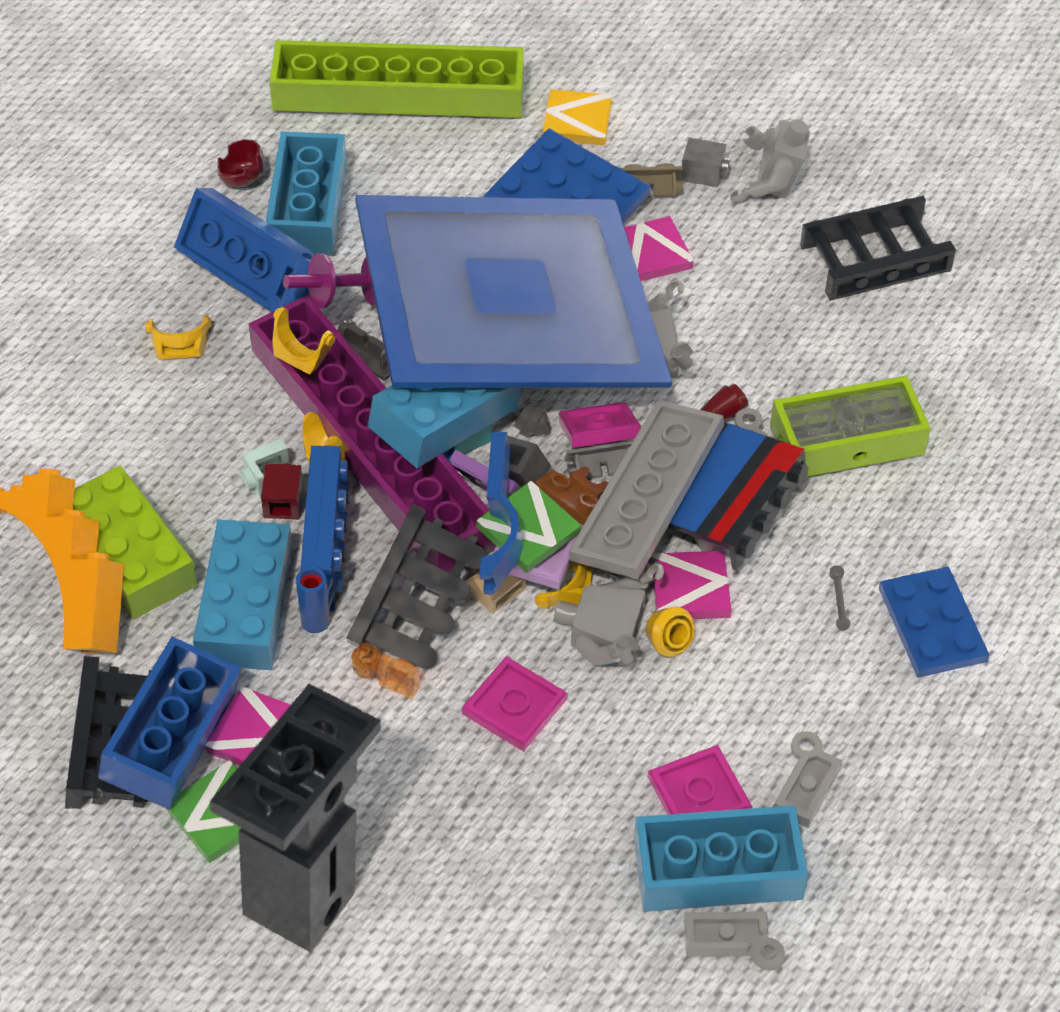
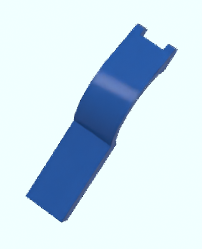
(497, 566)

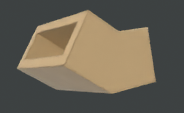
(508, 590)

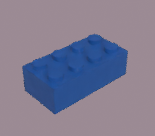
(169, 723)

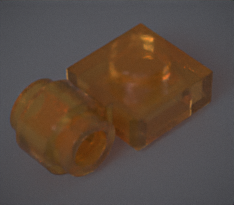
(392, 673)

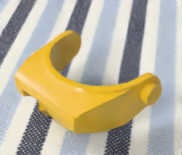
(179, 345)
(291, 350)
(315, 435)
(571, 592)

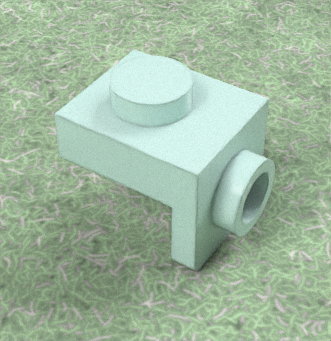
(255, 461)

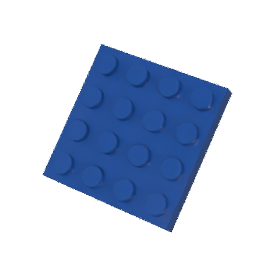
(566, 170)

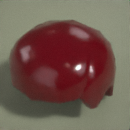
(242, 164)

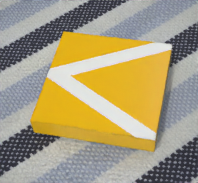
(579, 115)

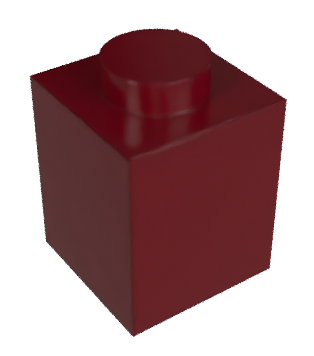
(282, 491)

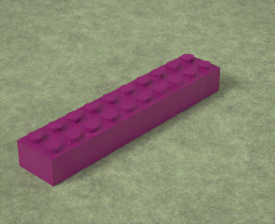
(342, 397)

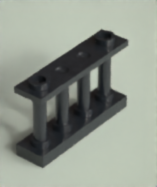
(883, 271)

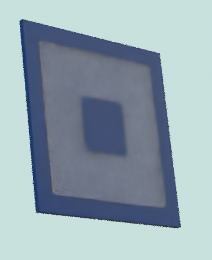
(508, 293)

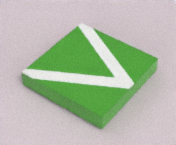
(542, 524)
(204, 828)

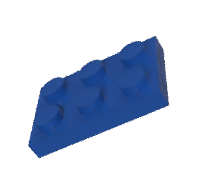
(933, 622)

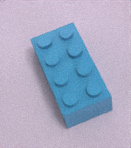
(308, 188)
(433, 420)
(244, 592)
(720, 858)

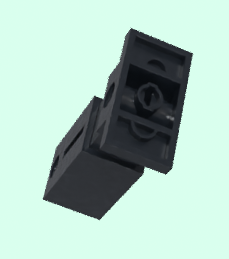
(294, 818)

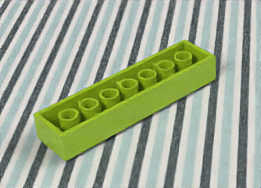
(397, 78)

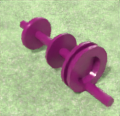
(323, 281)

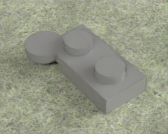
(732, 936)

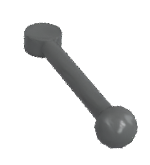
(837, 573)

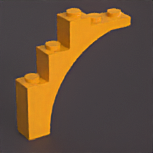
(86, 578)

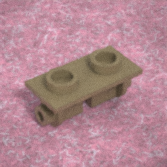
(664, 178)

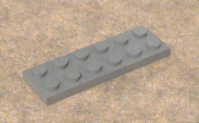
(646, 489)

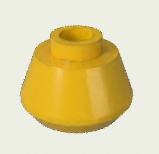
(670, 631)

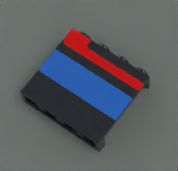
(740, 490)

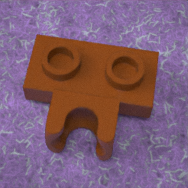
(573, 494)

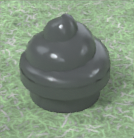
(532, 421)

